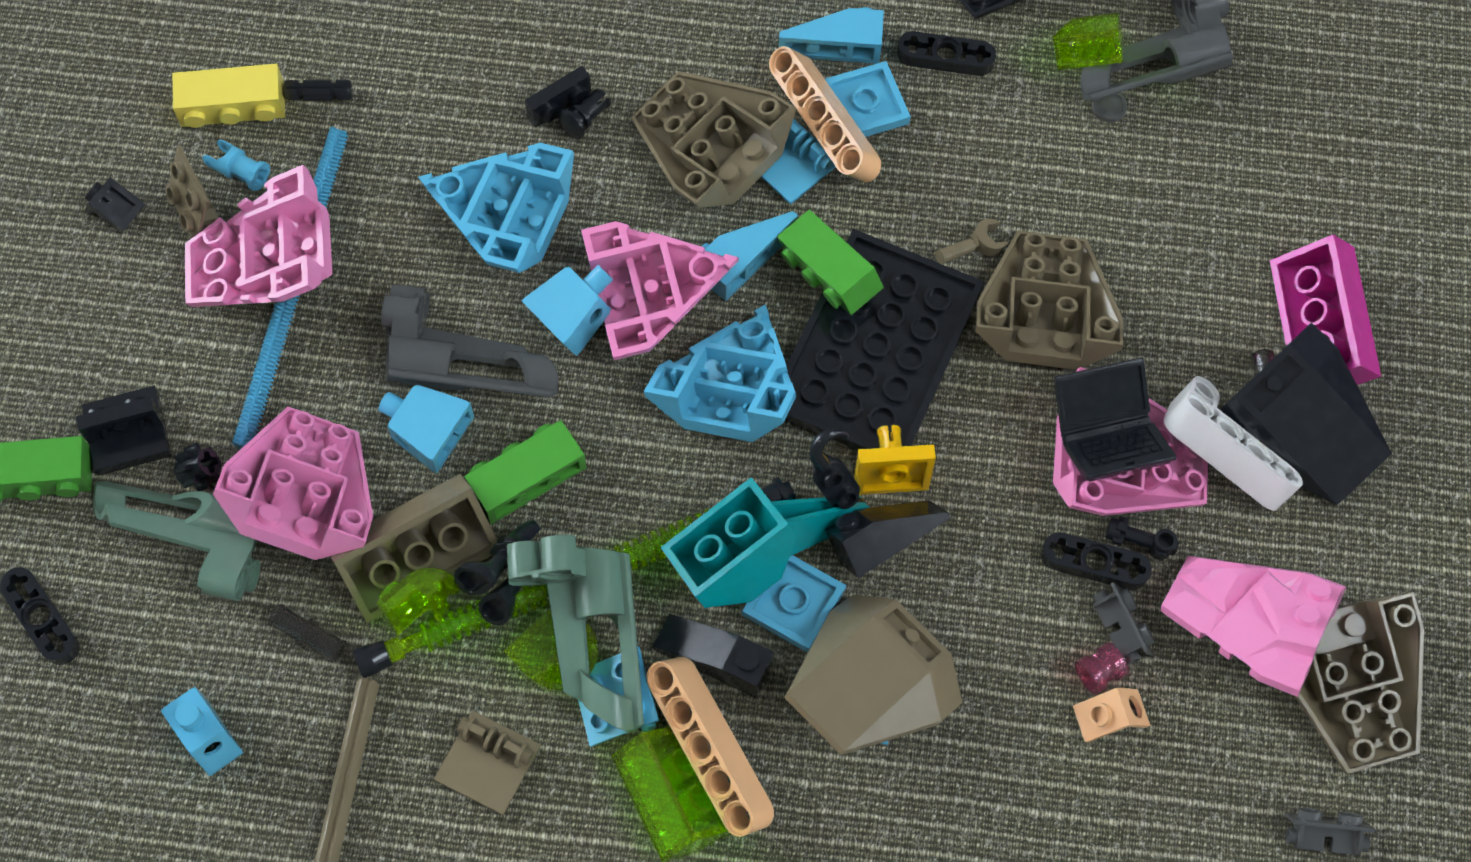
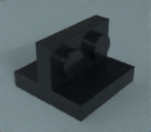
(125, 430)

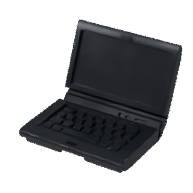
(1108, 420)

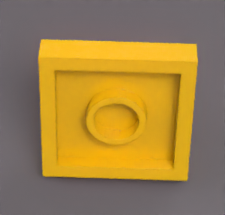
(893, 466)

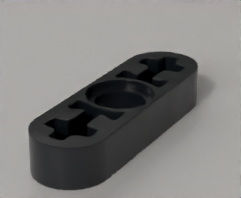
(935, 62)
(1110, 553)
(24, 609)

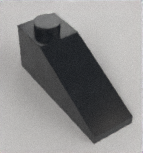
(877, 533)
(716, 653)

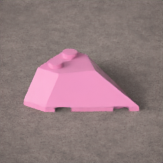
(652, 282)

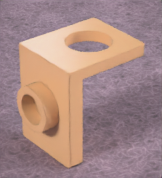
(1110, 713)

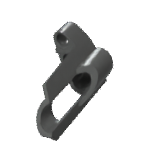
(424, 354)

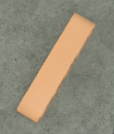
(815, 97)
(725, 756)

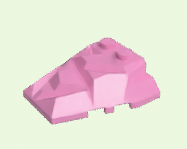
(265, 250)
(1257, 614)

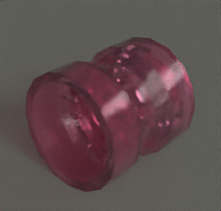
(1101, 668)

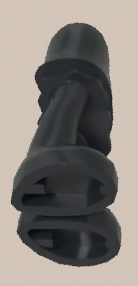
(479, 577)

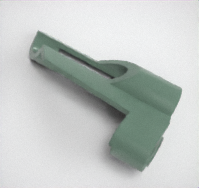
(228, 565)
(579, 586)

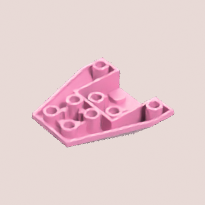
(299, 487)
(1151, 489)

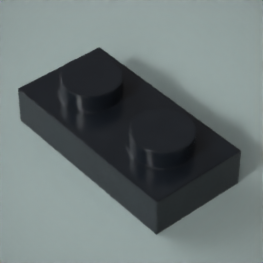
(559, 95)

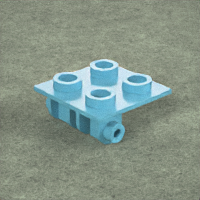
(800, 165)
(610, 676)

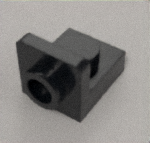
(113, 204)

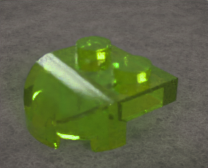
(414, 595)
(537, 653)

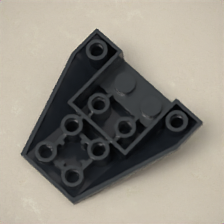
(1312, 416)

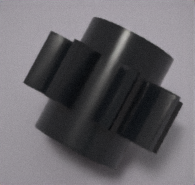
(197, 467)

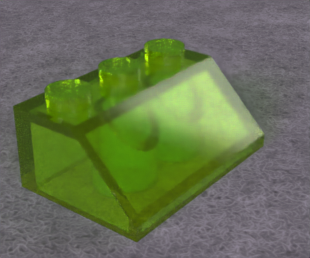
(668, 795)

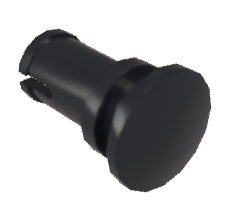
(580, 116)

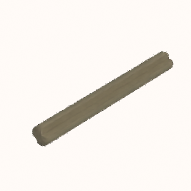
(347, 771)

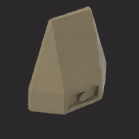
(713, 135)
(1049, 304)
(873, 676)
(1368, 682)

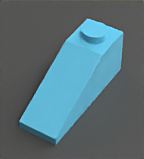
(841, 36)
(754, 248)

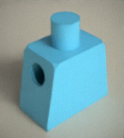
(571, 306)
(427, 423)
(199, 727)

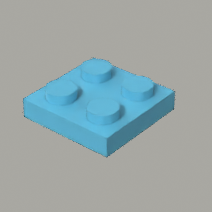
(871, 98)
(796, 603)

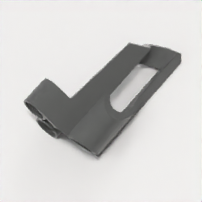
(1194, 49)

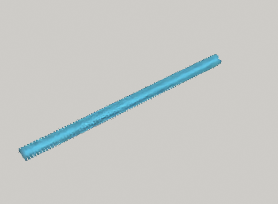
(283, 310)

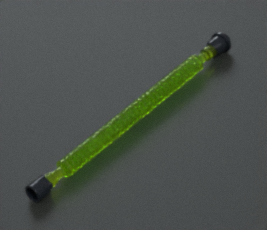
(377, 656)

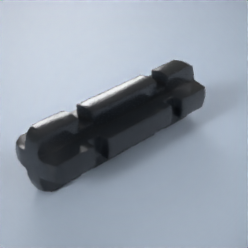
(318, 89)

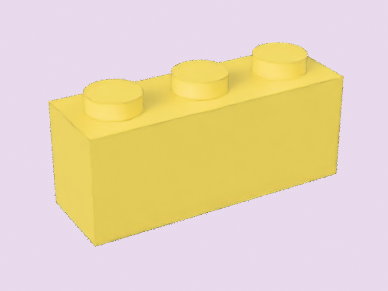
(228, 95)

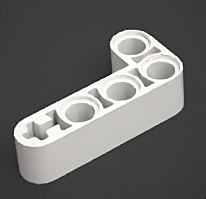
(1228, 446)

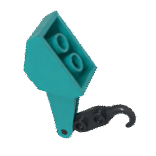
(747, 539)

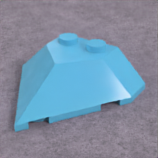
(507, 203)
(728, 383)

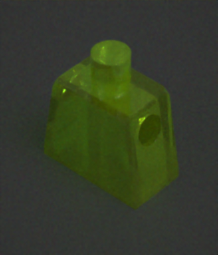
(1094, 42)

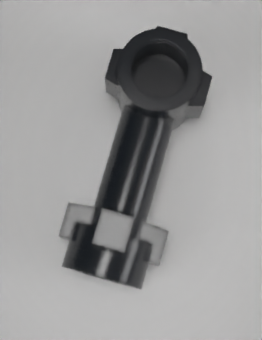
(1160, 544)

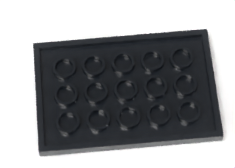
(886, 355)

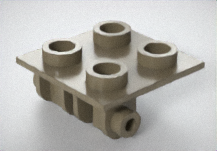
(189, 196)
(487, 762)

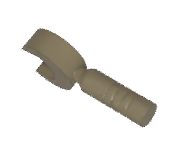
(979, 241)

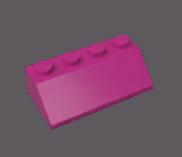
(1326, 288)

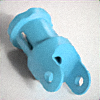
(238, 165)

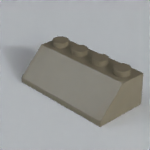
(427, 532)

